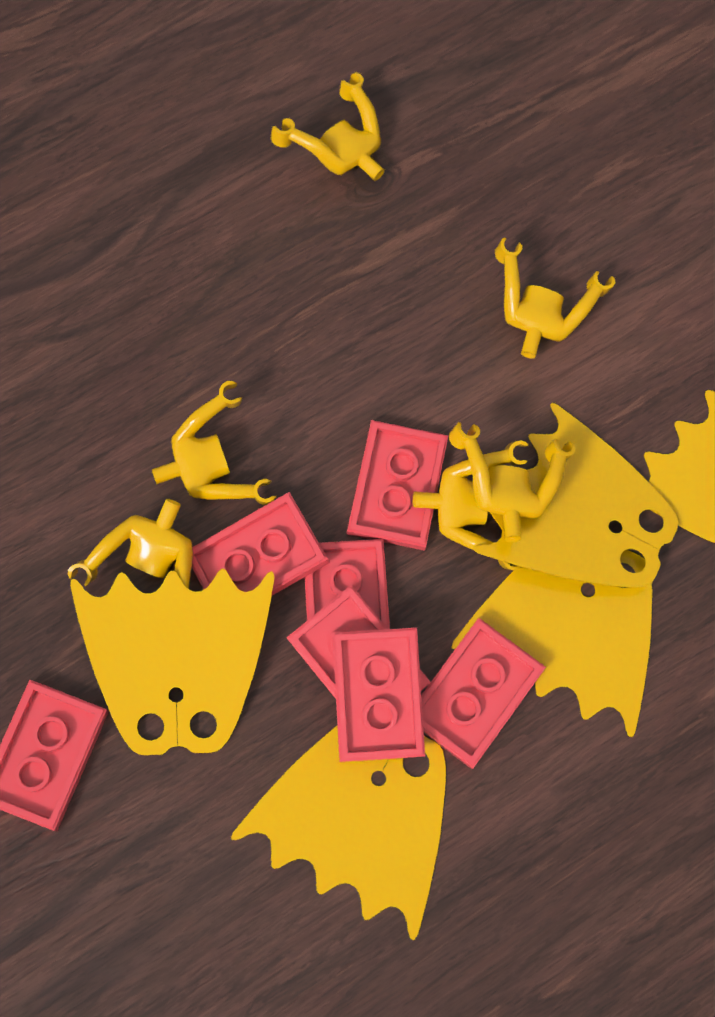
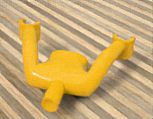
(341, 145)
(540, 307)
(202, 459)
(507, 488)
(457, 500)
(151, 549)

